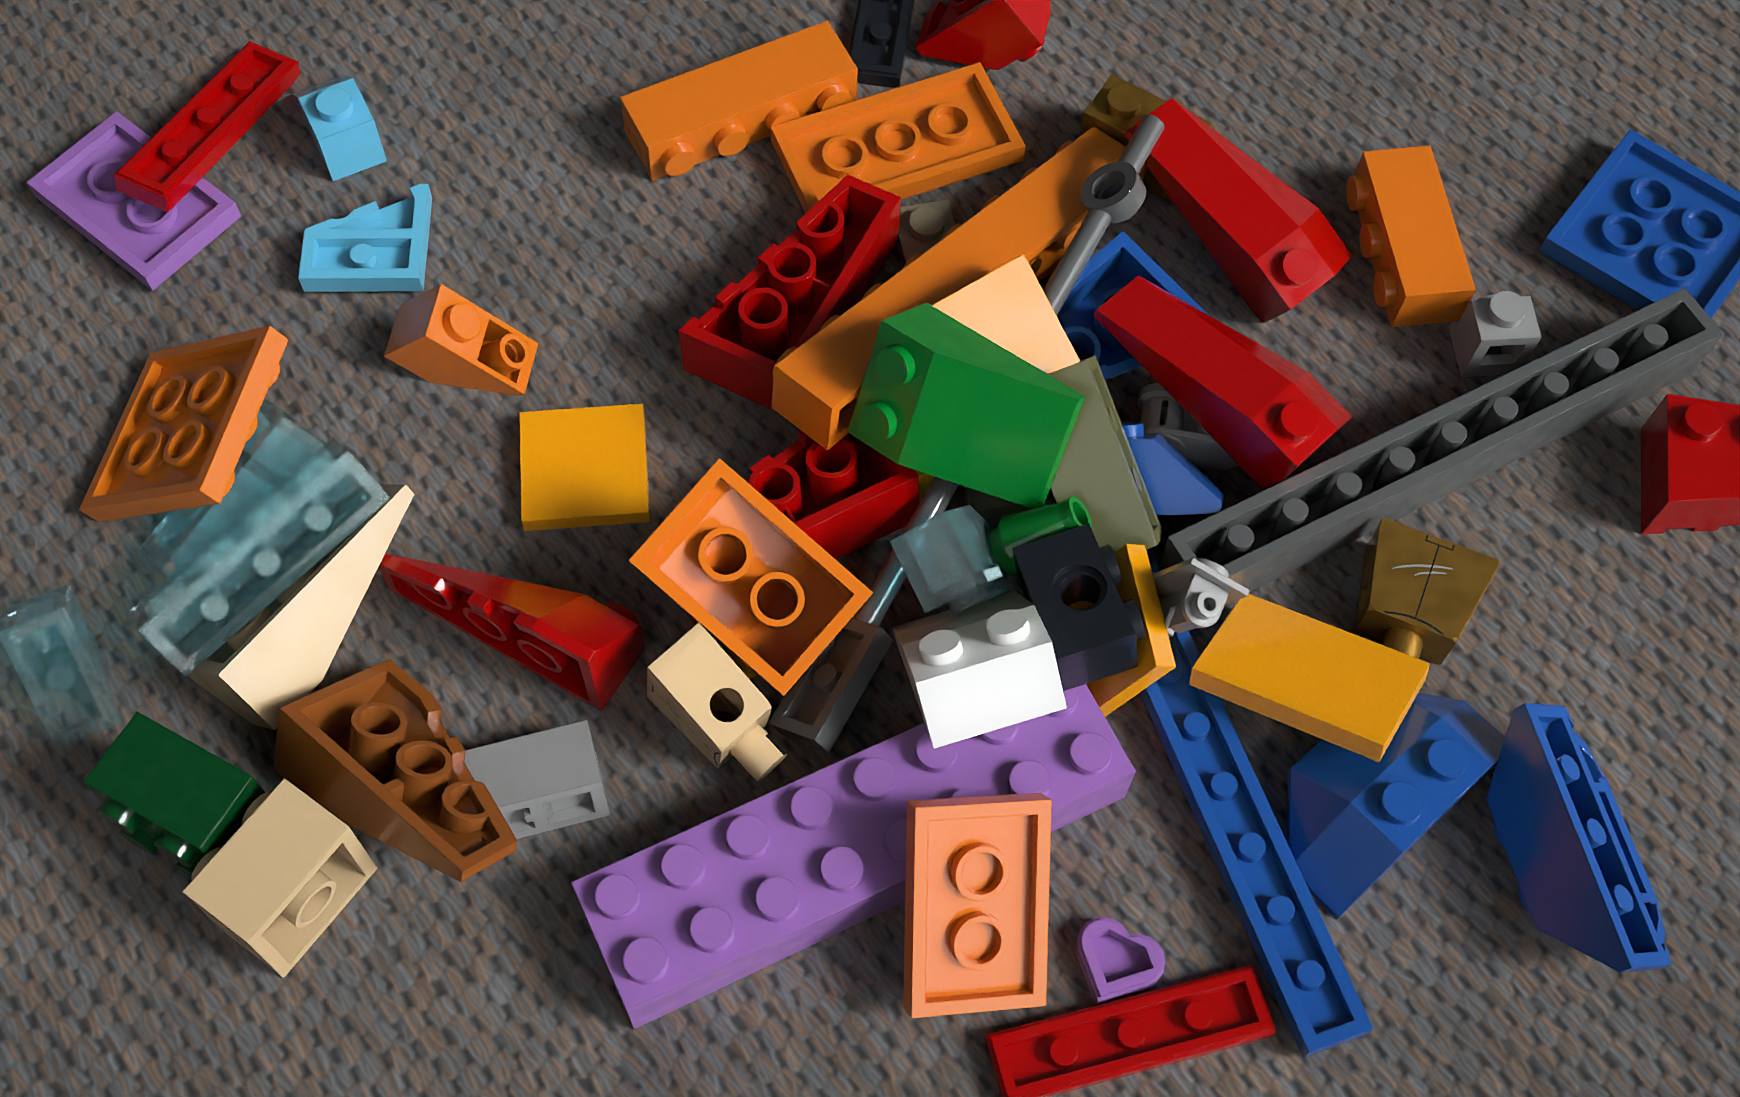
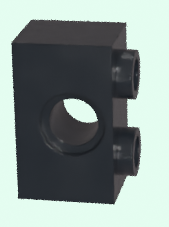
(1071, 570)

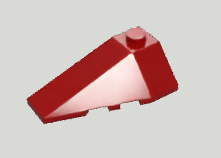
(543, 628)

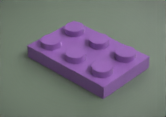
(131, 232)

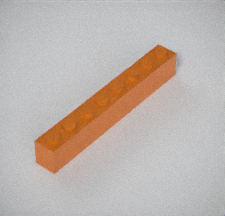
(1036, 218)

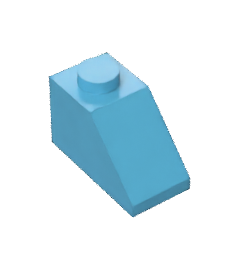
(341, 126)

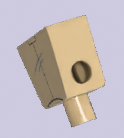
(700, 680)

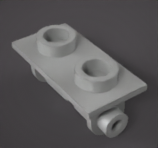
(1195, 594)

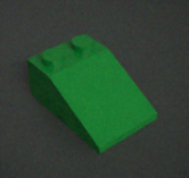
(963, 408)

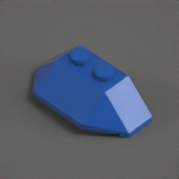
(1362, 815)
(1572, 844)

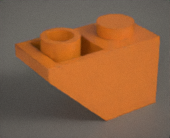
(460, 344)

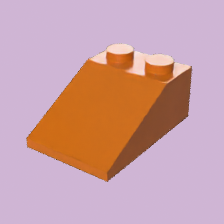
(751, 577)

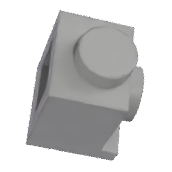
(1495, 321)

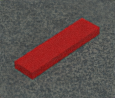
(206, 127)
(1130, 1035)

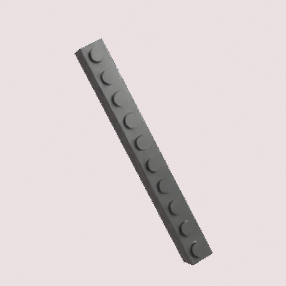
(1451, 445)

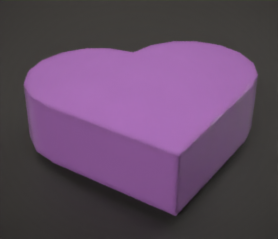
(1116, 961)

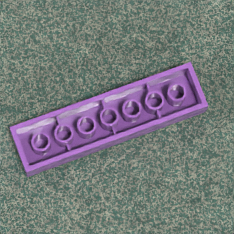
(822, 852)

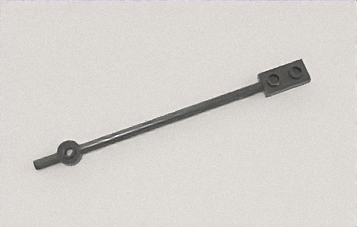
(833, 684)

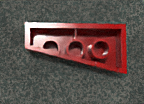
(793, 289)
(1690, 466)

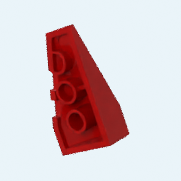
(984, 31)
(1251, 222)
(1237, 390)

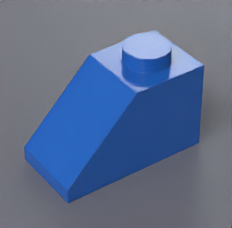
(1169, 477)

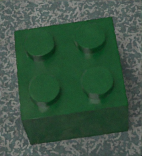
(170, 793)

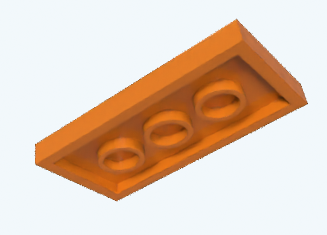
(902, 138)

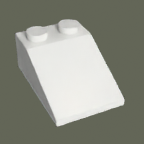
(980, 668)

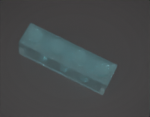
(258, 556)

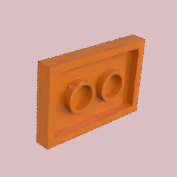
(976, 904)

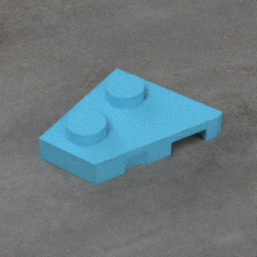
(370, 248)

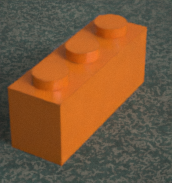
(1410, 237)

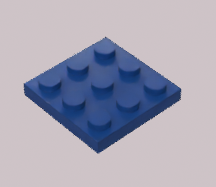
(1651, 229)

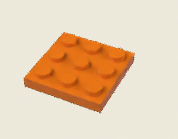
(185, 426)

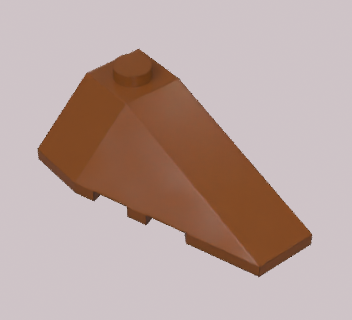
(388, 768)

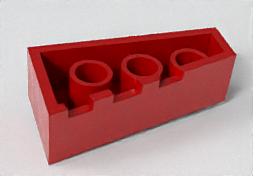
(839, 493)

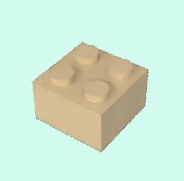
(281, 876)

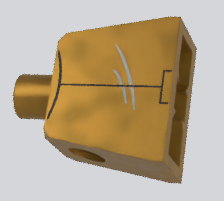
(1419, 590)

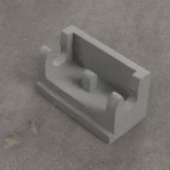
(542, 778)

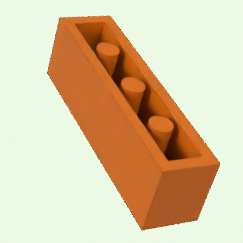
(737, 100)

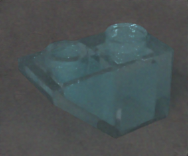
(951, 561)

